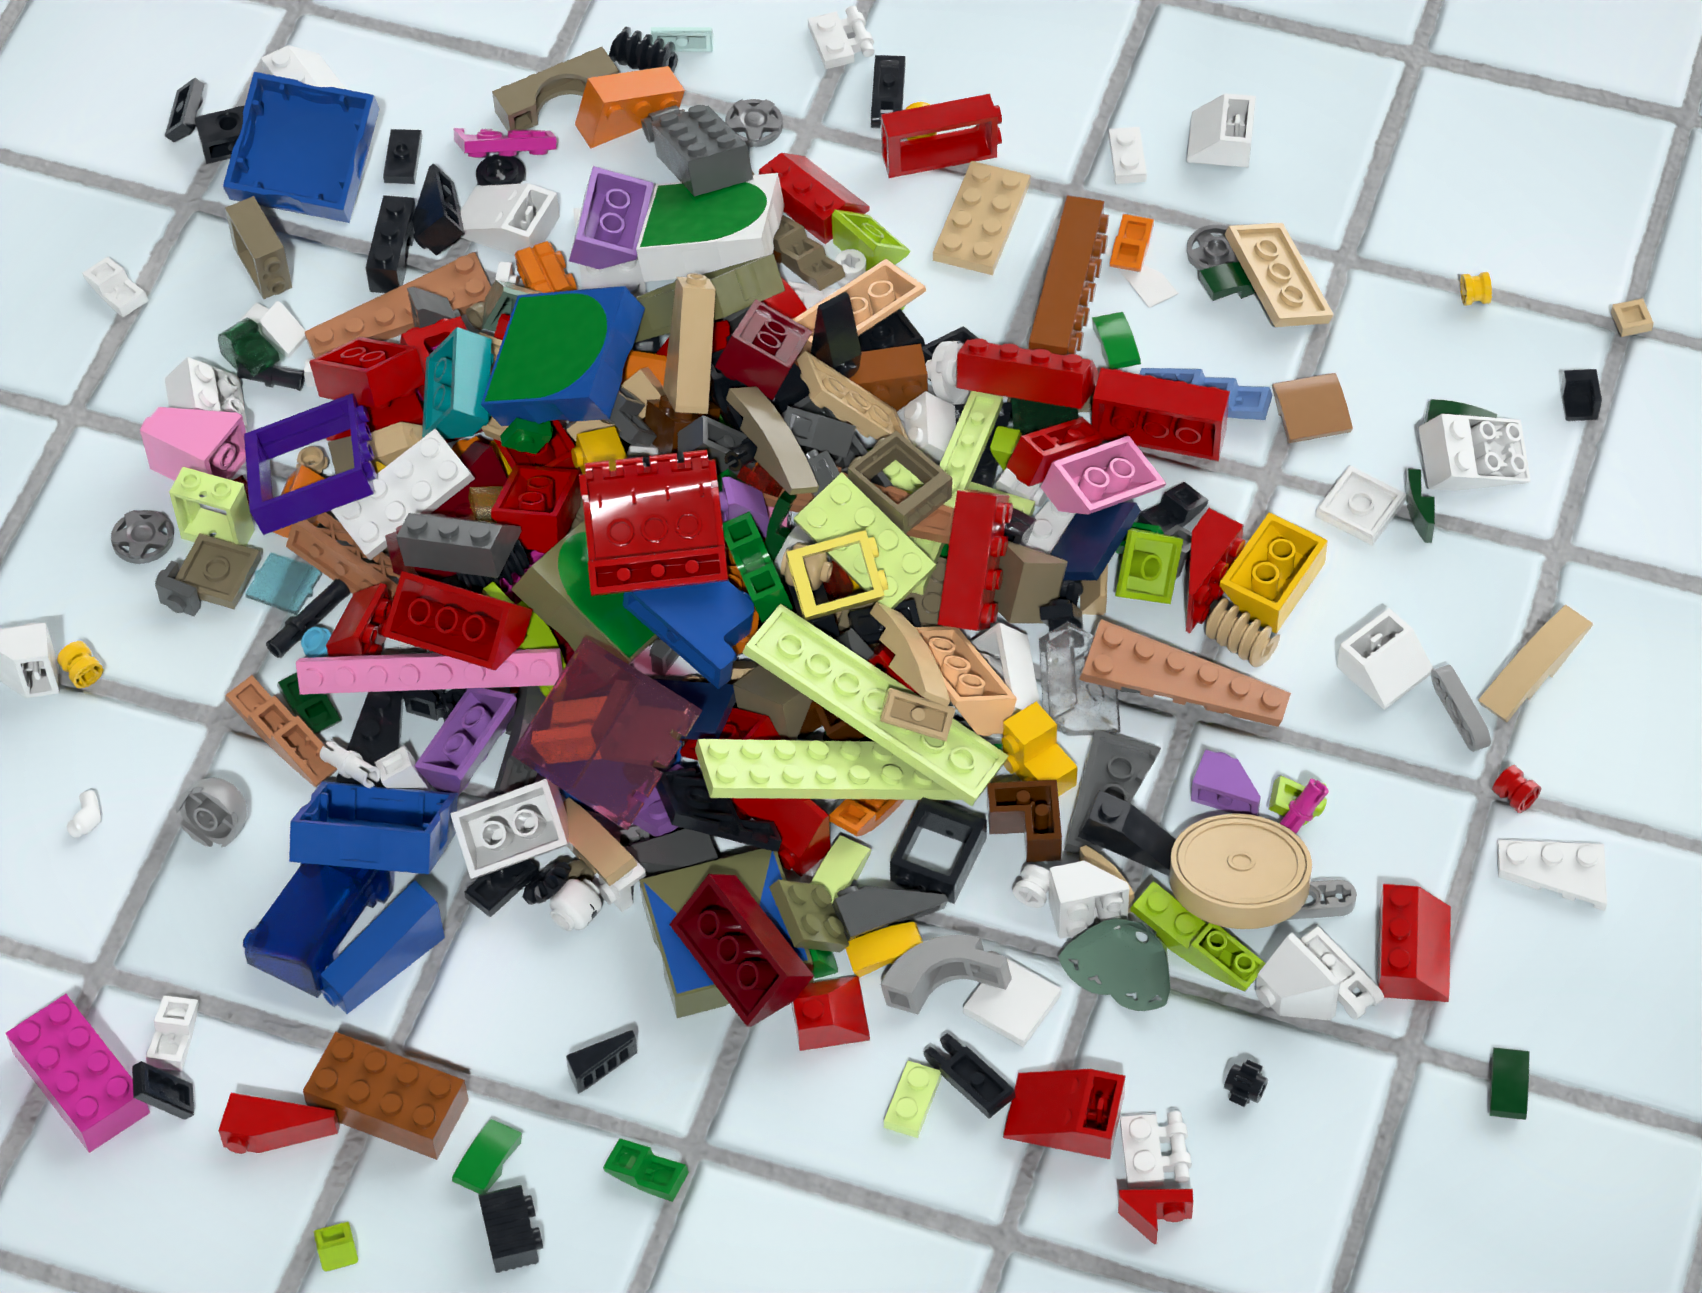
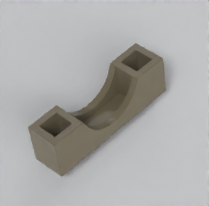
(521, 101)

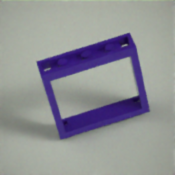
(295, 433)

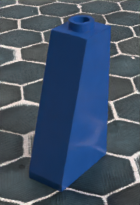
(384, 949)

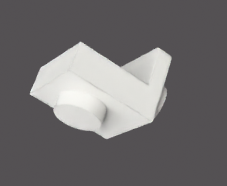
(620, 891)

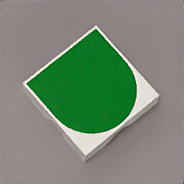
(708, 230)

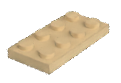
(981, 218)
(1278, 274)
(848, 400)

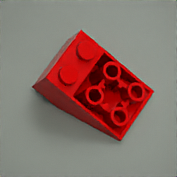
(1214, 548)
(1067, 1110)

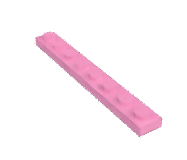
(424, 672)

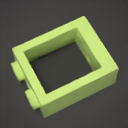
(220, 494)

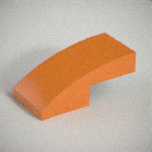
(1132, 243)

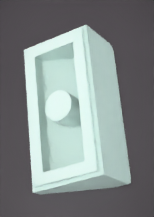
(686, 38)

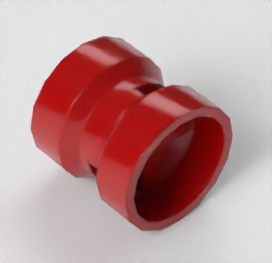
(1516, 788)

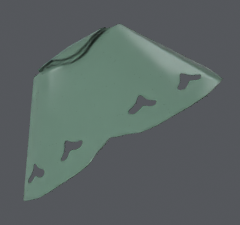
(1121, 964)

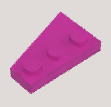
(487, 140)

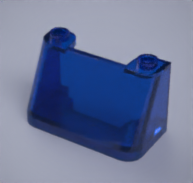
(311, 920)

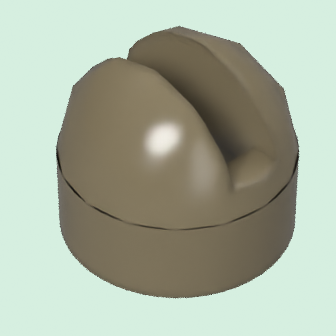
(475, 315)
(580, 871)

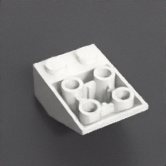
(509, 216)
(1473, 452)

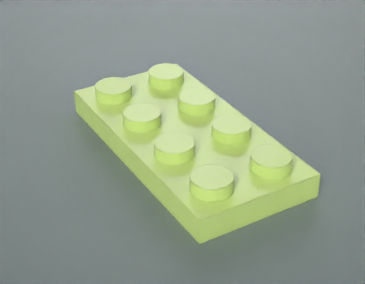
(847, 510)

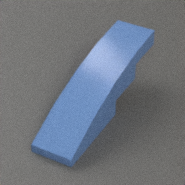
(1244, 401)

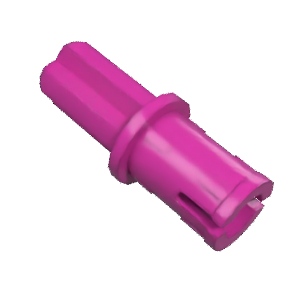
(1304, 806)

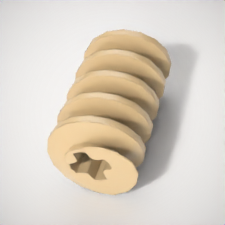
(1239, 635)

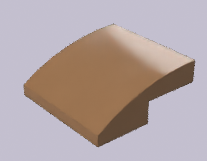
(1312, 407)

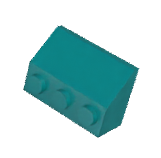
(456, 385)

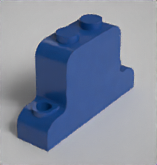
(697, 623)

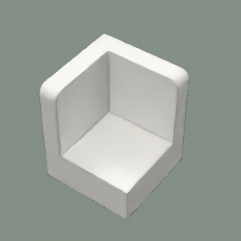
(399, 772)

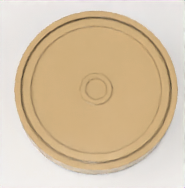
(1240, 871)

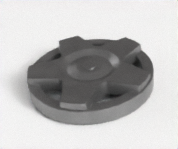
(755, 119)
(1212, 249)
(140, 535)

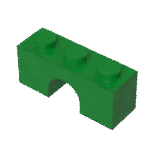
(755, 565)

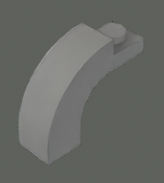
(938, 962)

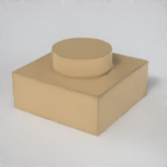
(1632, 317)

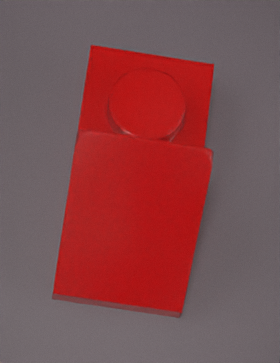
(1145, 1206)

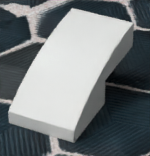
(114, 286)
(173, 1033)

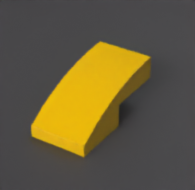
(881, 947)

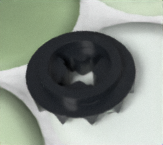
(509, 166)
(546, 883)

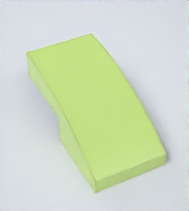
(841, 866)

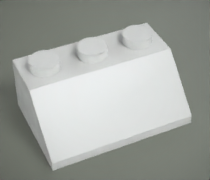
(300, 65)
(1011, 659)
(511, 828)

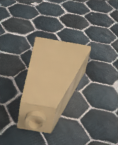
(690, 345)

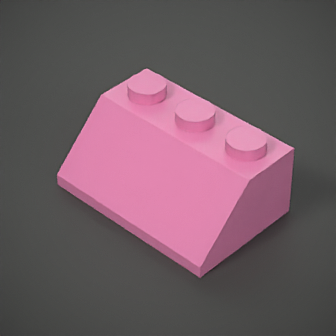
(1100, 477)

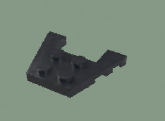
(691, 808)

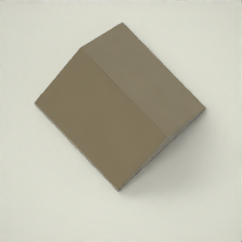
(1028, 583)
(771, 696)

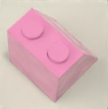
(194, 440)

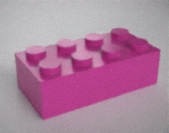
(77, 1072)

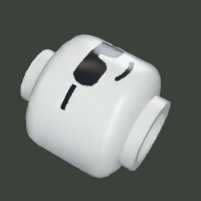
(575, 904)

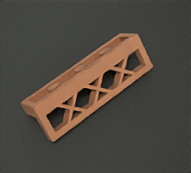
(338, 561)

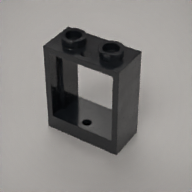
(947, 822)

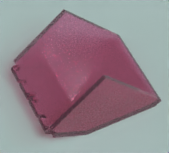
(605, 732)

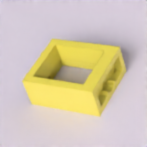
(802, 585)

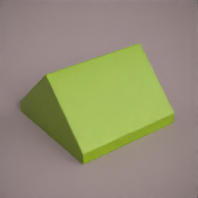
(866, 235)
(1149, 566)

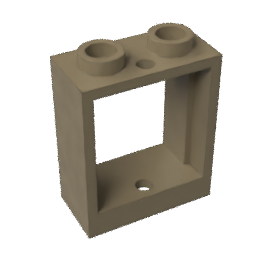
(258, 247)
(920, 504)

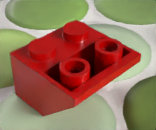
(362, 624)

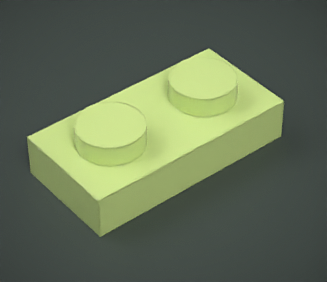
(912, 1099)

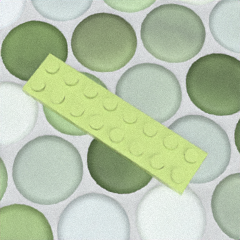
(856, 695)
(810, 771)

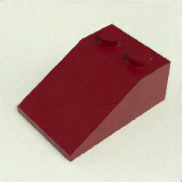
(763, 349)

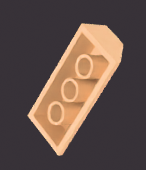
(872, 296)
(970, 680)

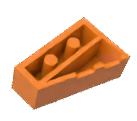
(619, 101)

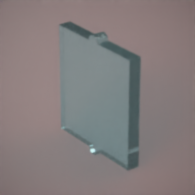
(283, 583)

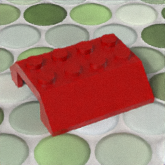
(653, 523)

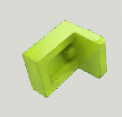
(1284, 792)

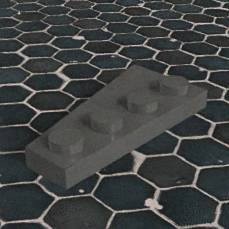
(1114, 767)

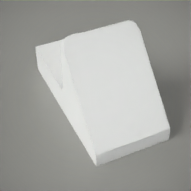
(278, 327)

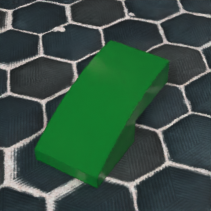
(1116, 340)
(486, 1156)
(645, 1171)

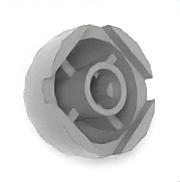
(212, 811)

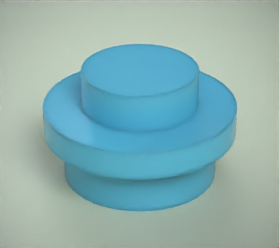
(315, 642)

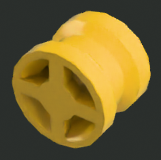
(1475, 288)

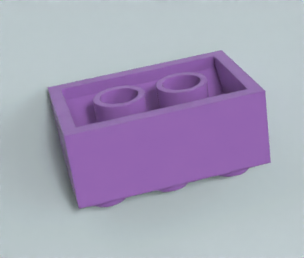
(610, 219)
(466, 738)

